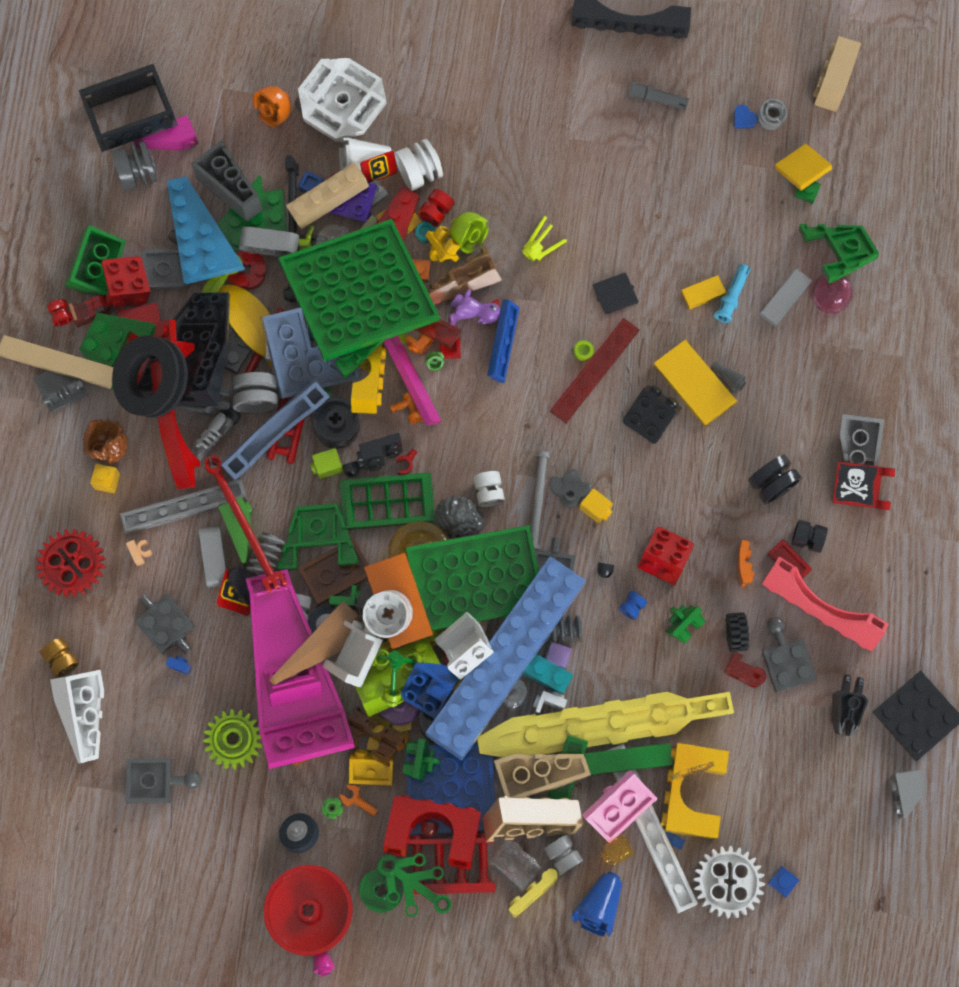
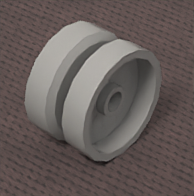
(255, 393)

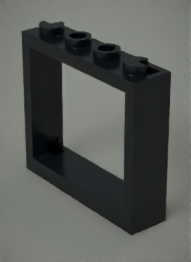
(119, 87)

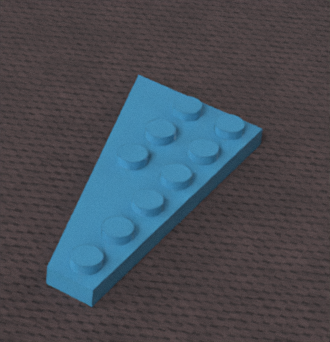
(200, 242)

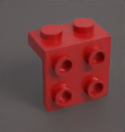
(125, 282)
(666, 555)

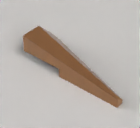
(472, 275)
(321, 645)

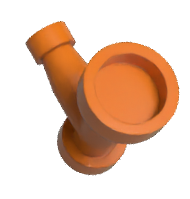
(414, 416)

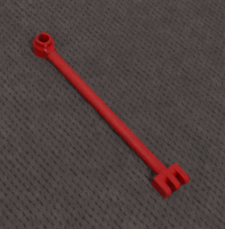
(271, 577)

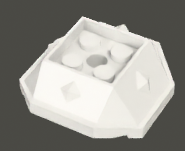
(339, 81)

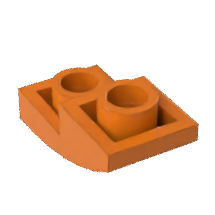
(744, 569)

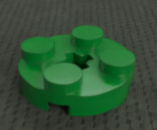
(370, 896)

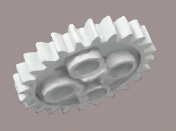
(749, 883)

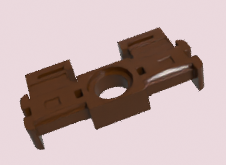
(388, 738)

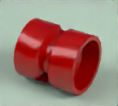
(438, 205)

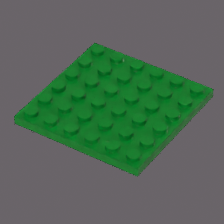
(358, 289)

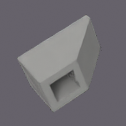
(908, 790)

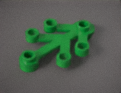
(410, 882)

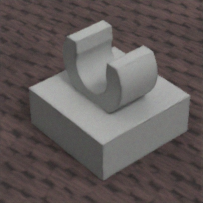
(380, 194)

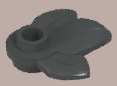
(570, 485)

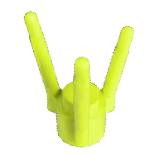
(533, 248)

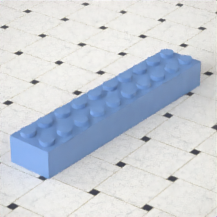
(513, 650)

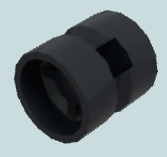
(809, 536)

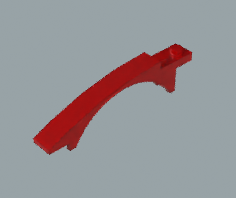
(178, 454)

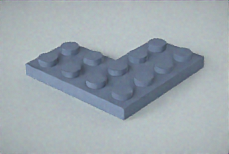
(293, 358)

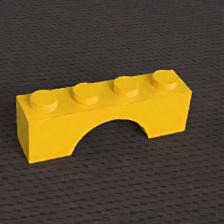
(366, 392)

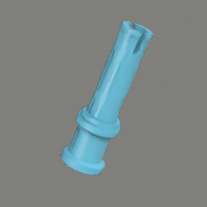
(729, 301)

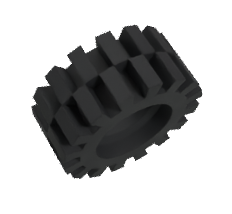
(737, 632)

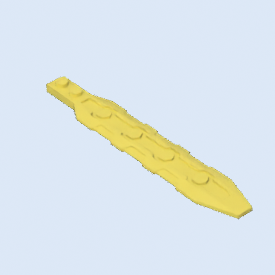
(601, 724)

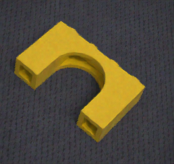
(678, 816)

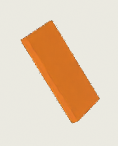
(398, 576)

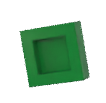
(809, 193)

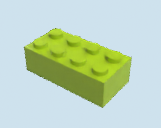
(380, 679)

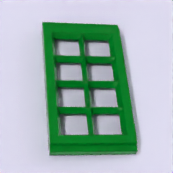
(348, 504)

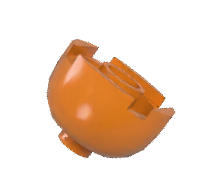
(273, 105)

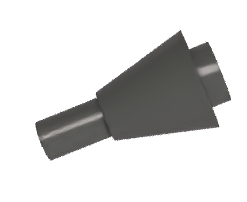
(733, 379)

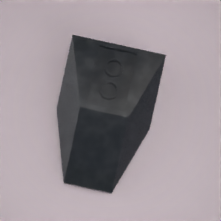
(206, 325)

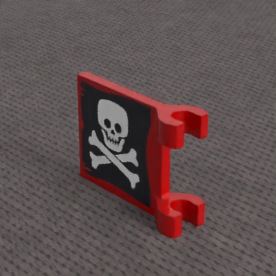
(860, 485)

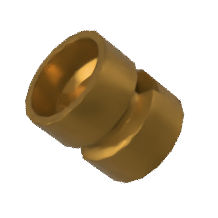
(59, 657)

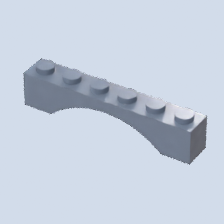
(274, 428)

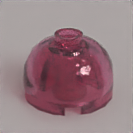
(832, 296)

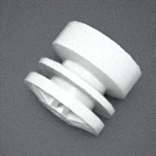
(421, 163)
(375, 611)

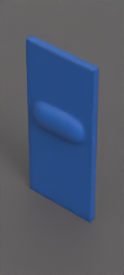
(675, 840)

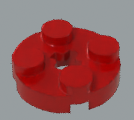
(257, 271)

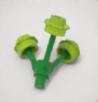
(392, 695)

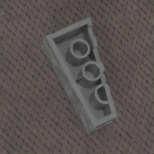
(225, 179)

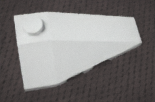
(79, 708)

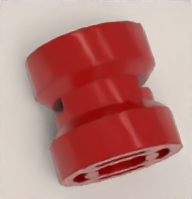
(59, 312)

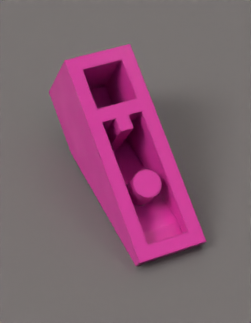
(173, 138)

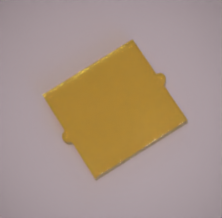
(691, 771)

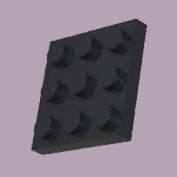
(918, 715)

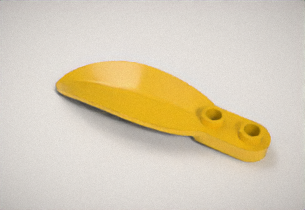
(246, 320)

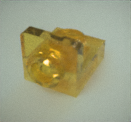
(616, 851)

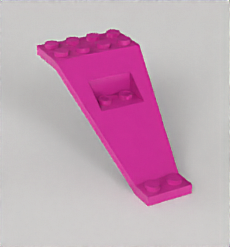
(302, 713)

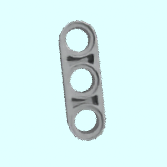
(268, 241)
(213, 555)

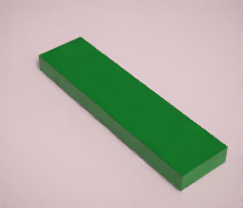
(629, 759)

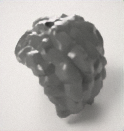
(458, 517)

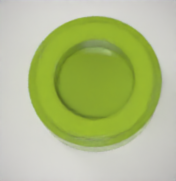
(583, 351)

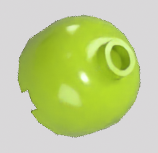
(469, 230)

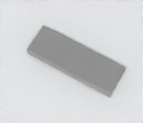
(785, 297)

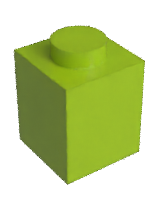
(326, 464)

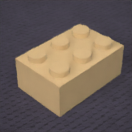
(836, 73)

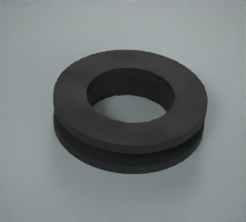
(126, 376)

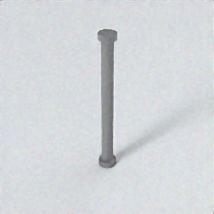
(543, 456)

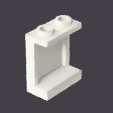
(464, 645)
(355, 655)

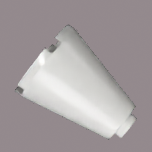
(358, 151)

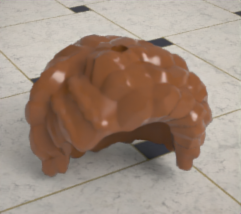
(105, 441)

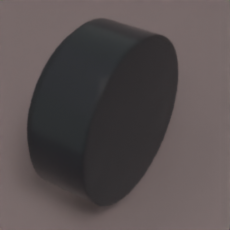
(232, 414)

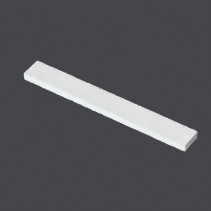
(662, 854)

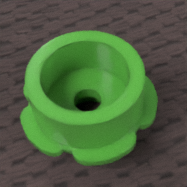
(437, 364)
(332, 814)

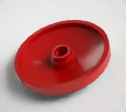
(308, 910)

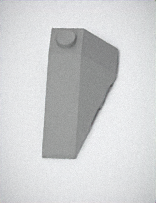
(861, 439)

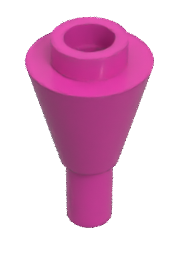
(323, 964)

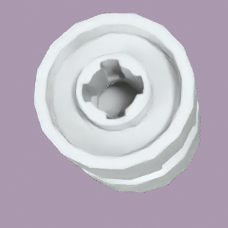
(484, 483)

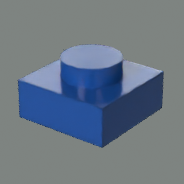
(178, 664)
(783, 881)

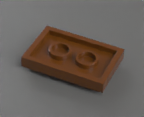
(329, 579)

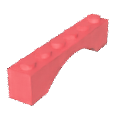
(860, 627)

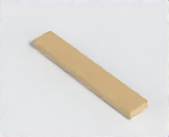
(56, 361)

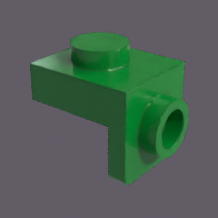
(335, 601)

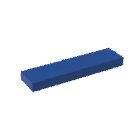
(503, 341)

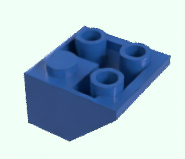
(429, 687)

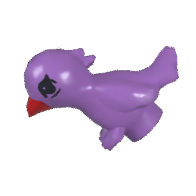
(468, 307)

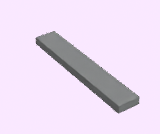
(179, 507)

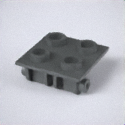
(59, 389)

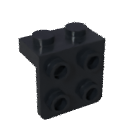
(651, 413)

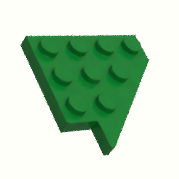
(271, 217)

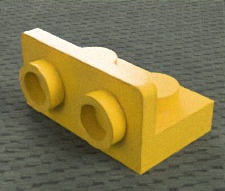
(366, 770)

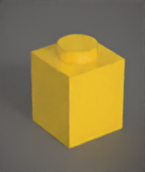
(105, 478)
(596, 506)

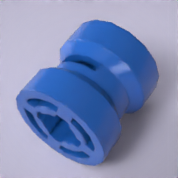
(632, 605)

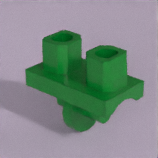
(681, 619)
(420, 749)

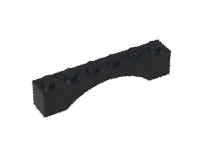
(670, 22)

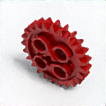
(55, 574)

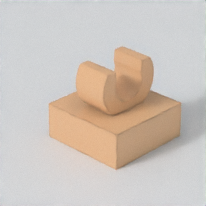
(136, 551)

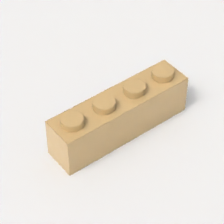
(327, 195)

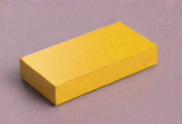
(703, 292)

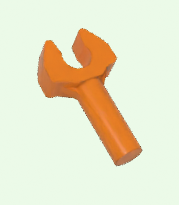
(356, 799)

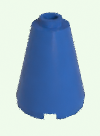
(600, 905)

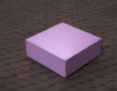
(558, 654)

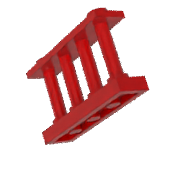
(461, 883)

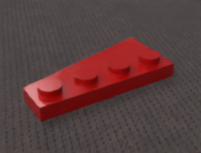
(401, 210)

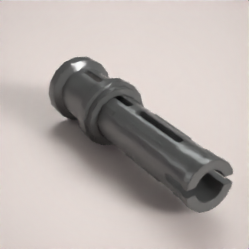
(648, 93)

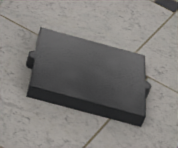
(615, 293)

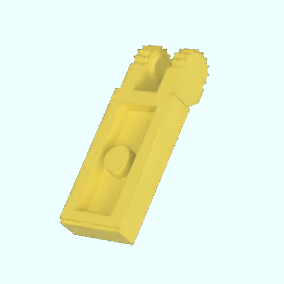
(534, 891)

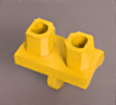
(441, 248)

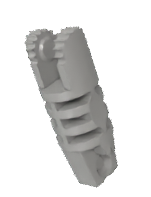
(210, 436)

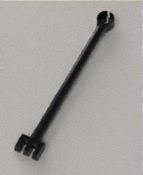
(293, 171)

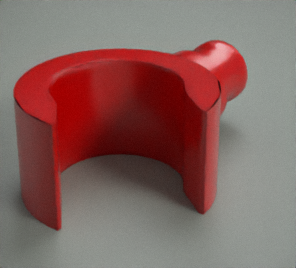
(408, 458)

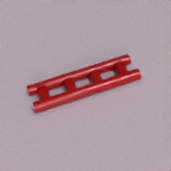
(294, 433)

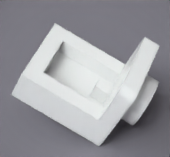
(554, 700)

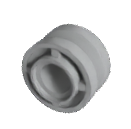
(775, 106)

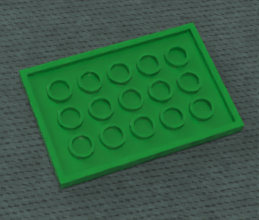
(473, 575)

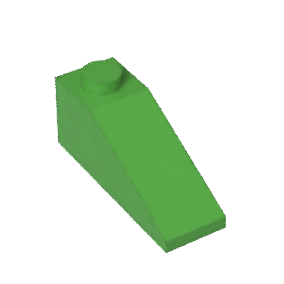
(236, 533)

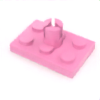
(619, 806)

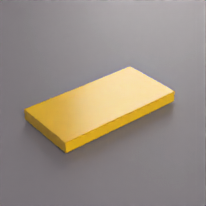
(695, 383)

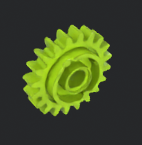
(223, 730)

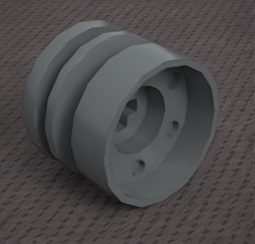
(134, 166)

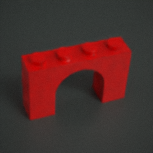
(409, 812)

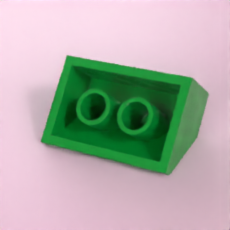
(86, 269)

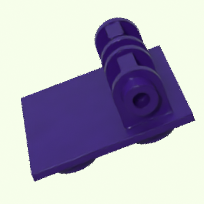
(358, 206)

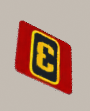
(379, 166)
(229, 599)

